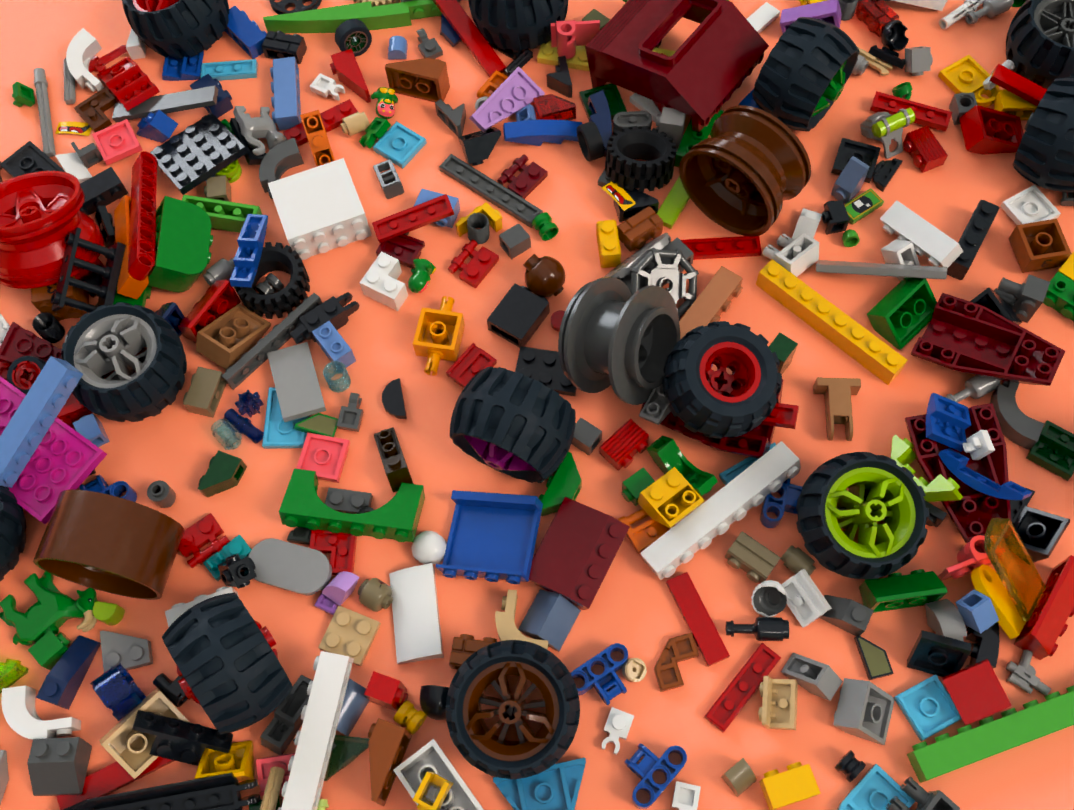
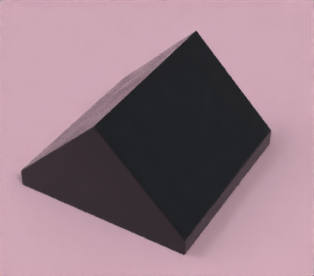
(1039, 531)

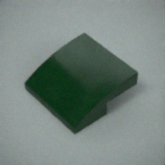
(1054, 450)

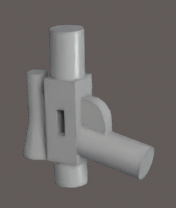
(1024, 675)

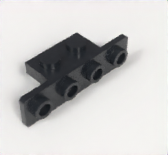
(180, 739)

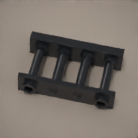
(109, 273)

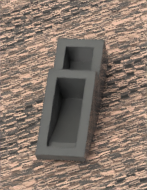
(286, 718)

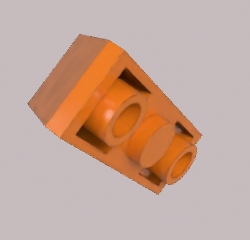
(317, 137)

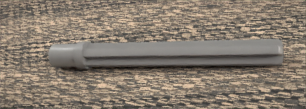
(41, 85)

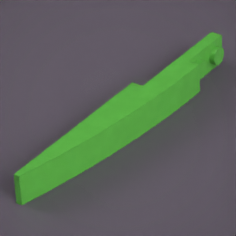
(375, 18)

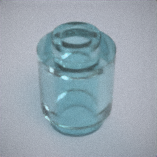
(226, 434)

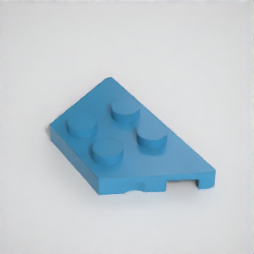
(549, 790)

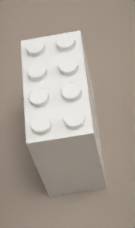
(320, 209)

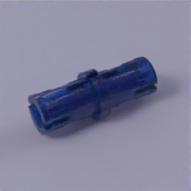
(243, 425)

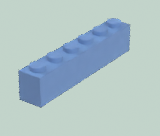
(35, 417)

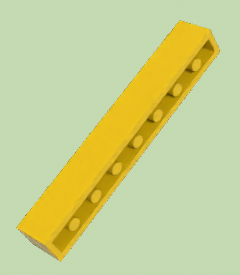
(831, 322)

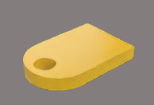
(968, 77)
(989, 583)

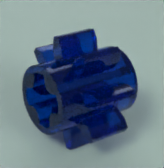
(249, 403)

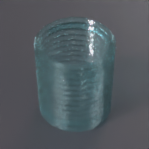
(332, 369)

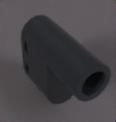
(170, 689)

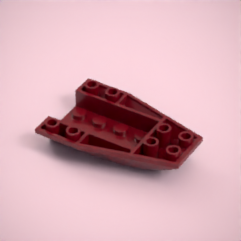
(986, 344)
(975, 509)

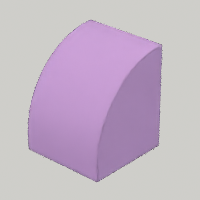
(341, 587)

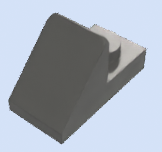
(452, 118)

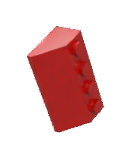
(1051, 612)

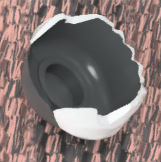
(769, 598)

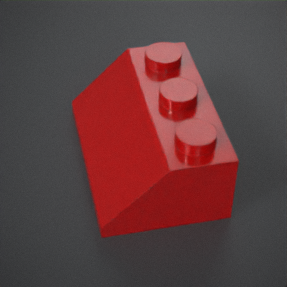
(215, 303)

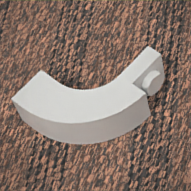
(78, 56)
(21, 715)

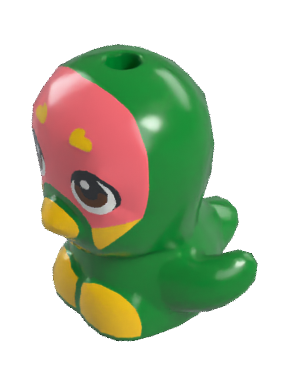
(385, 105)
(421, 275)

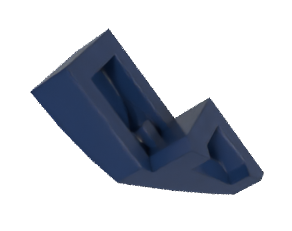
(448, 32)

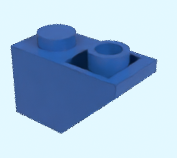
(156, 126)

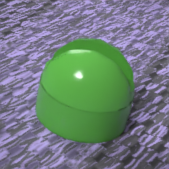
(850, 238)

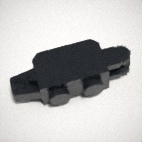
(330, 310)

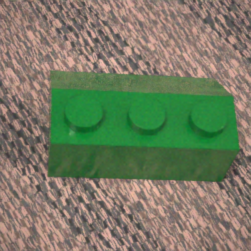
(903, 311)
(902, 591)

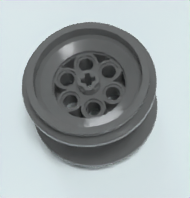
(618, 338)

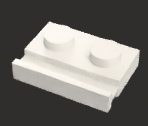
(805, 598)

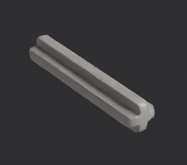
(69, 85)

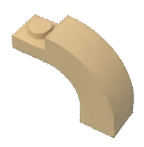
(506, 621)

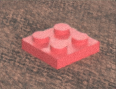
(117, 142)
(324, 455)

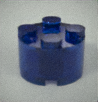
(118, 691)

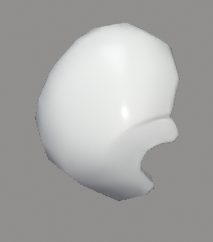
(429, 547)

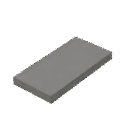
(296, 382)

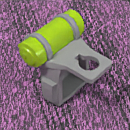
(885, 127)

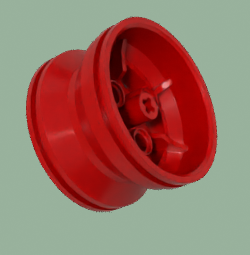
(33, 224)

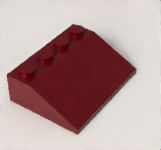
(577, 552)

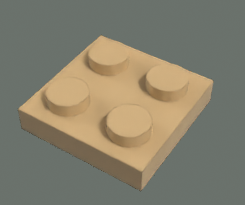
(350, 635)

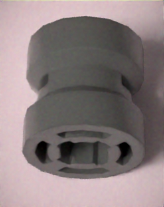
(270, 285)

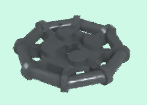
(670, 273)

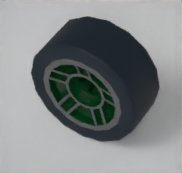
(353, 35)

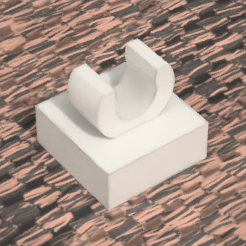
(979, 445)

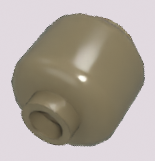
(375, 594)

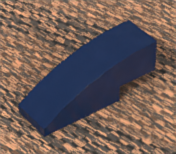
(601, 116)

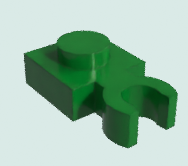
(374, 130)

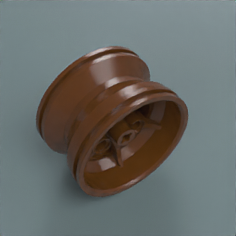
(745, 170)

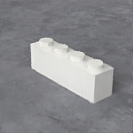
(925, 237)

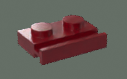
(402, 248)

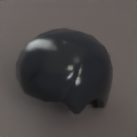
(894, 35)

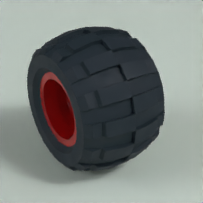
(692, 385)

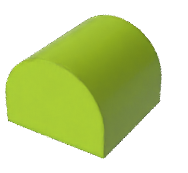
(108, 613)

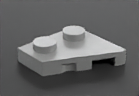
(124, 649)

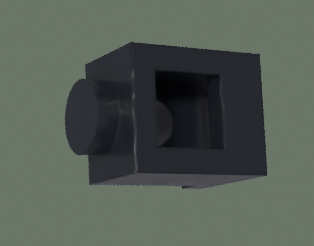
(835, 217)

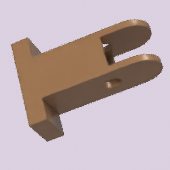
(838, 402)

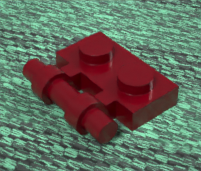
(527, 180)

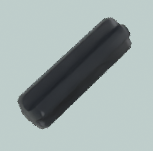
(519, 61)

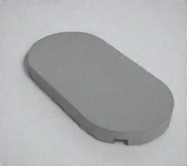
(624, 268)
(291, 566)

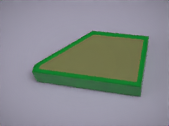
(318, 424)

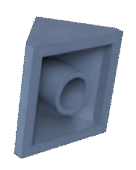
(550, 618)

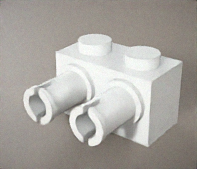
(796, 254)

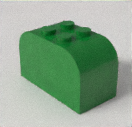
(181, 245)

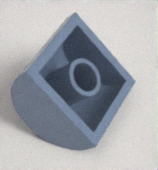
(352, 707)

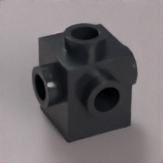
(237, 570)

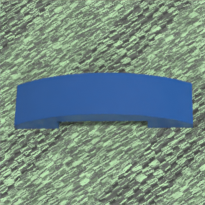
(957, 465)

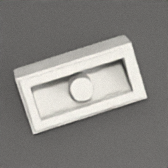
(73, 165)

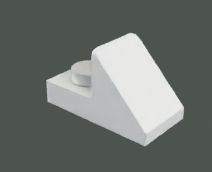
(807, 223)

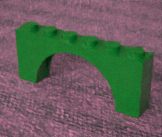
(393, 520)

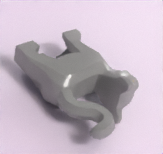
(258, 128)

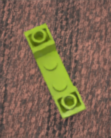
(937, 490)

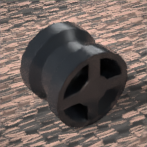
(850, 766)

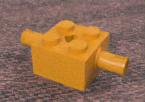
(439, 335)

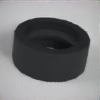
(590, 141)

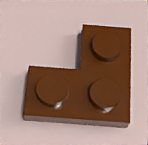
(92, 110)

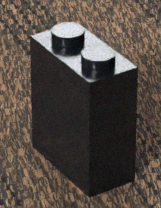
(518, 315)

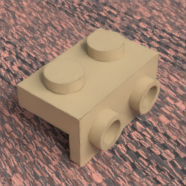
(778, 703)

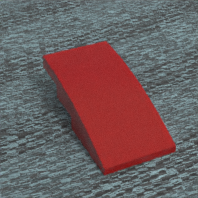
(128, 83)

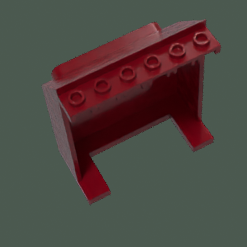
(697, 75)

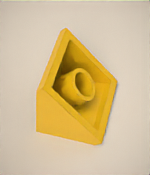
(238, 761)

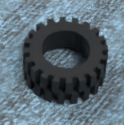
(643, 145)
(277, 259)

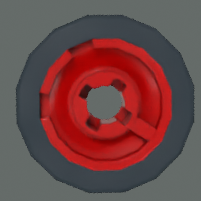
(21, 368)

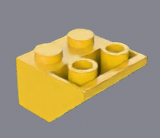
(669, 498)

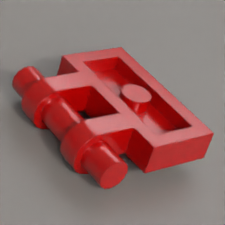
(477, 268)
(199, 535)

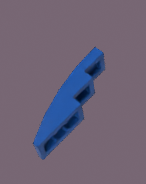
(539, 131)
(249, 251)

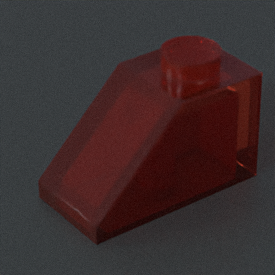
(554, 108)

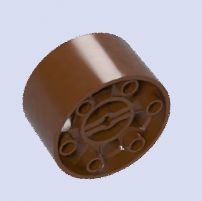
(109, 544)

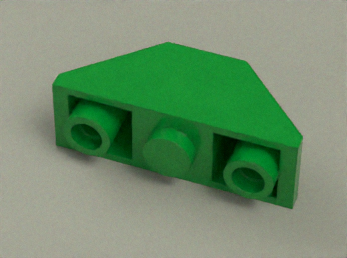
(563, 484)

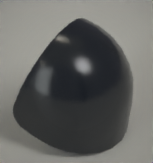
(433, 701)

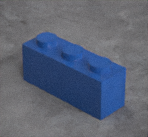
(245, 32)

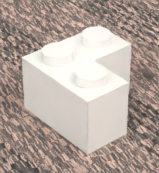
(382, 284)

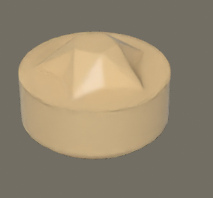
(634, 670)

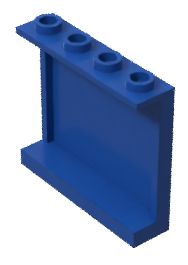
(492, 536)

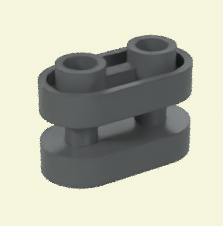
(630, 119)

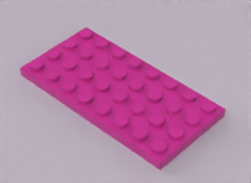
(56, 465)

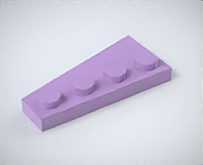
(506, 100)

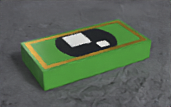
(863, 205)

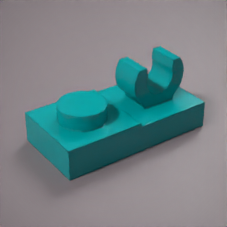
(235, 546)

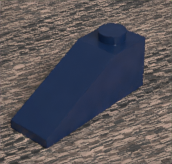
(68, 673)

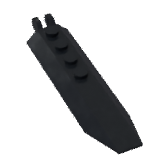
(205, 793)

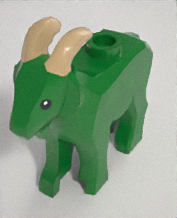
(49, 612)

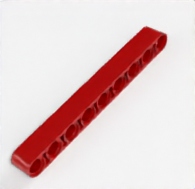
(143, 216)

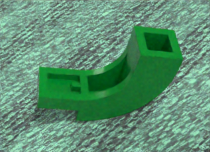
(668, 455)

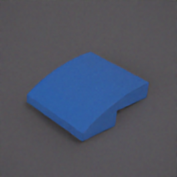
(182, 69)
(947, 422)

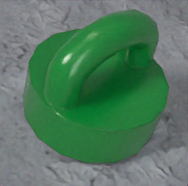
(903, 89)

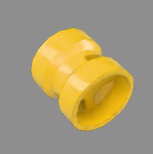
(410, 717)

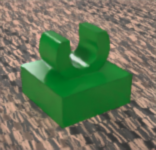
(22, 95)

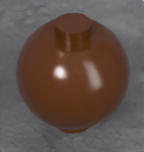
(544, 276)

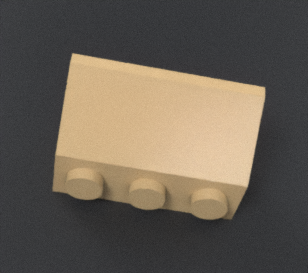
(133, 747)

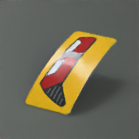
(71, 127)
(619, 195)

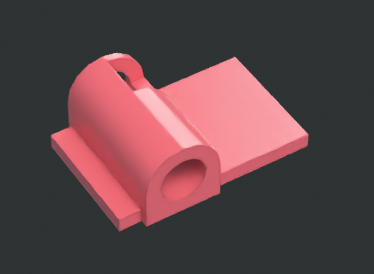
(572, 33)
(969, 558)

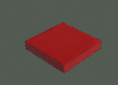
(976, 692)

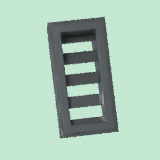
(389, 179)

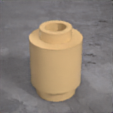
(354, 123)

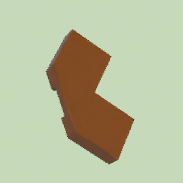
(675, 651)

